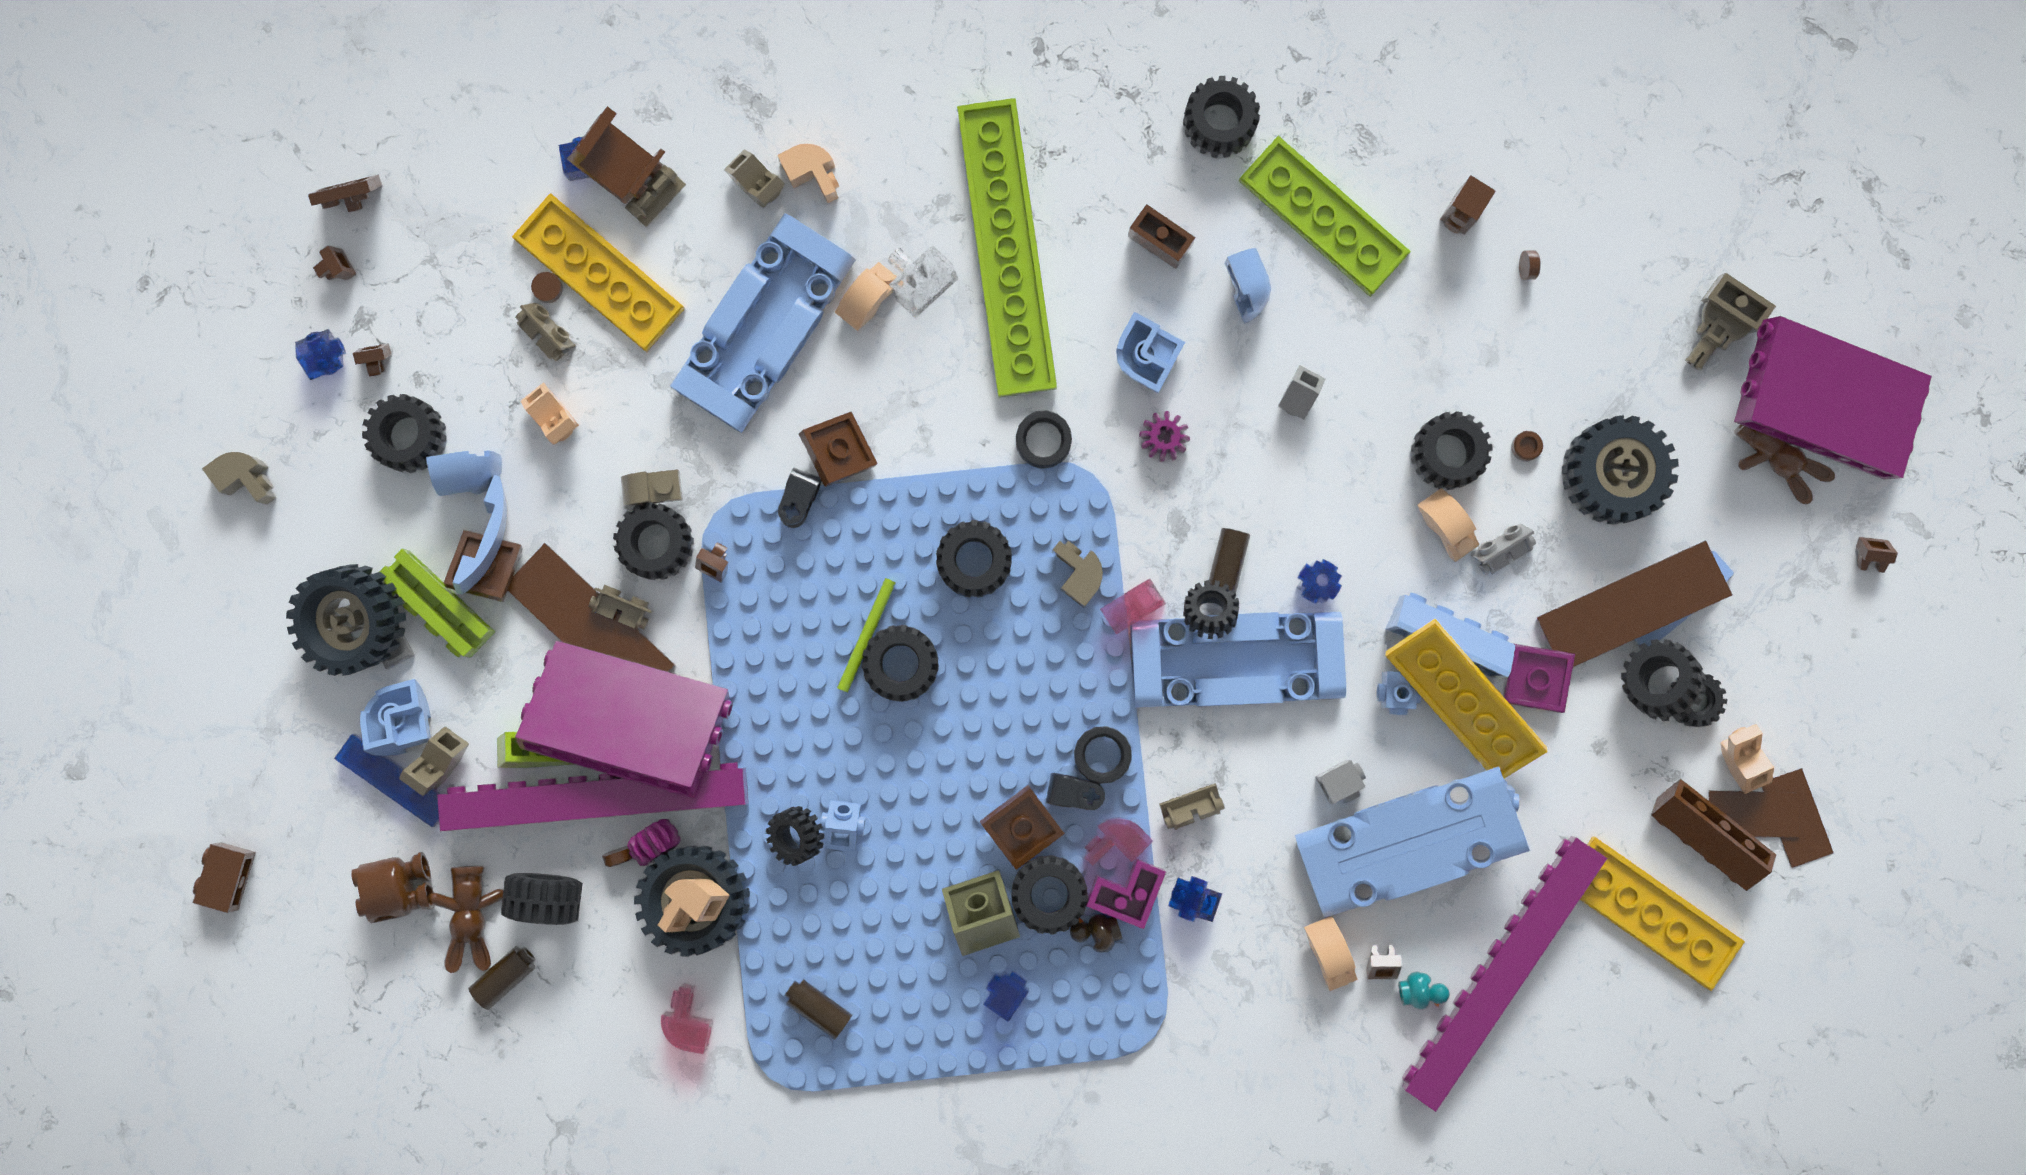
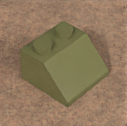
(980, 913)

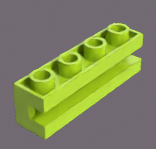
(439, 606)

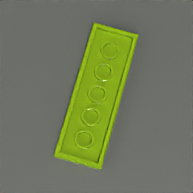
(1324, 216)

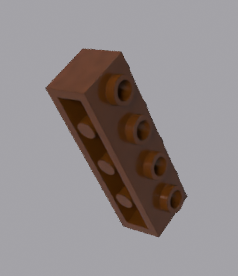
(1713, 835)

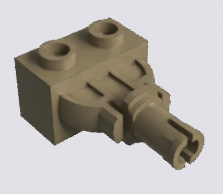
(1731, 314)

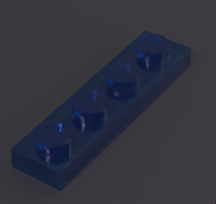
(384, 775)

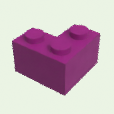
(1128, 902)

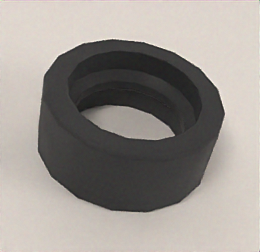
(1040, 417)
(1125, 751)

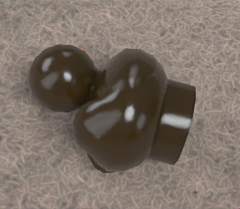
(1103, 930)

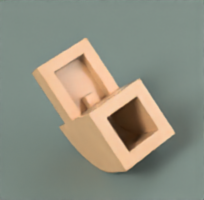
(809, 162)
(865, 296)
(549, 414)
(1450, 522)
(1746, 759)
(692, 900)
(1331, 953)

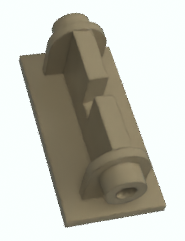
(657, 196)
(536, 320)
(609, 602)
(1180, 810)

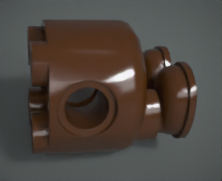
(388, 887)

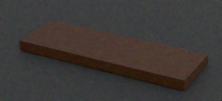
(561, 601)
(1636, 604)

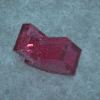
(1133, 606)
(1119, 832)
(681, 1028)

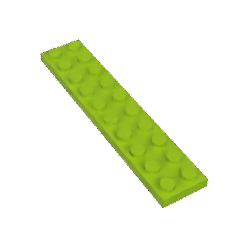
(1007, 247)

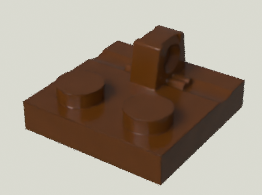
(351, 192)
(838, 449)
(499, 574)
(1022, 827)

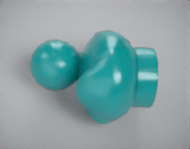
(1416, 991)

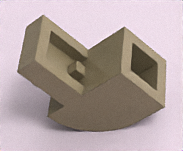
(754, 178)
(235, 470)
(651, 488)
(1086, 576)
(436, 762)

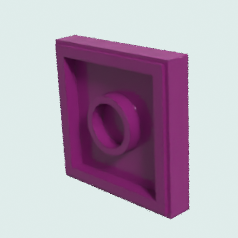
(1539, 678)

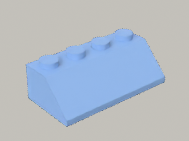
(1488, 651)

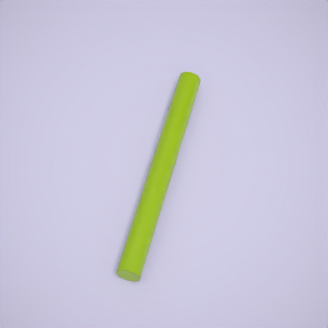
(867, 633)

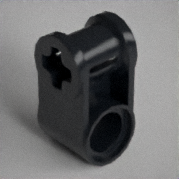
(799, 492)
(1068, 792)

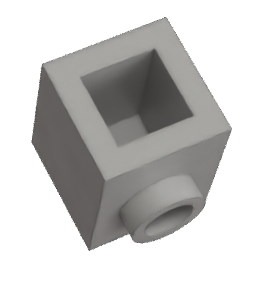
(1301, 392)
(1342, 782)

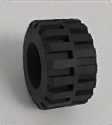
(1228, 94)
(381, 426)
(1471, 436)
(632, 527)
(974, 532)
(1649, 660)
(873, 663)
(541, 898)
(1054, 921)

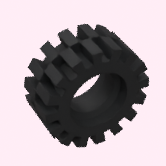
(1209, 624)
(1711, 710)
(783, 841)

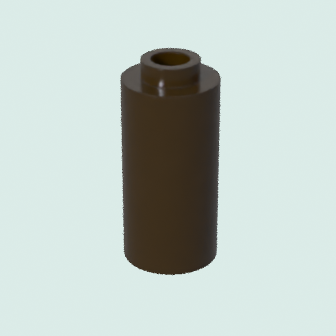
(1229, 558)
(502, 977)
(817, 1008)

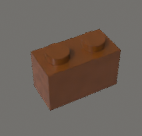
(1467, 205)
(1161, 236)
(223, 877)

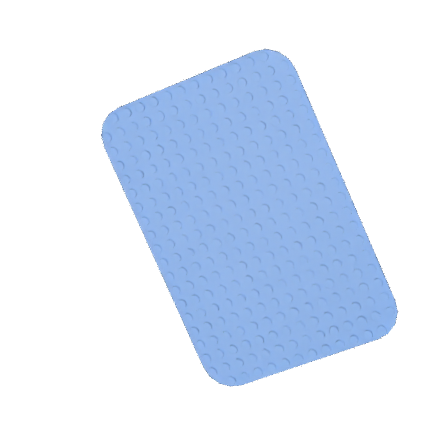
(1005, 711)

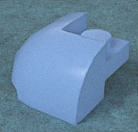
(1250, 283)
(1147, 352)
(463, 472)
(395, 719)

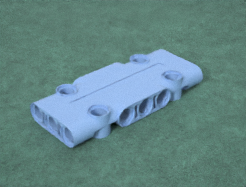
(763, 322)
(1244, 667)
(1412, 842)

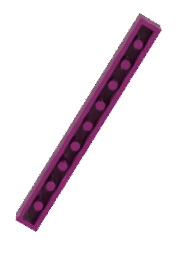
(582, 799)
(1503, 972)

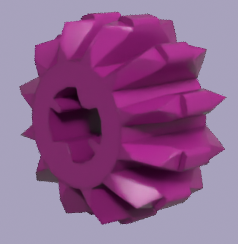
(1154, 432)
(653, 841)

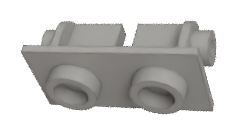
(1515, 540)

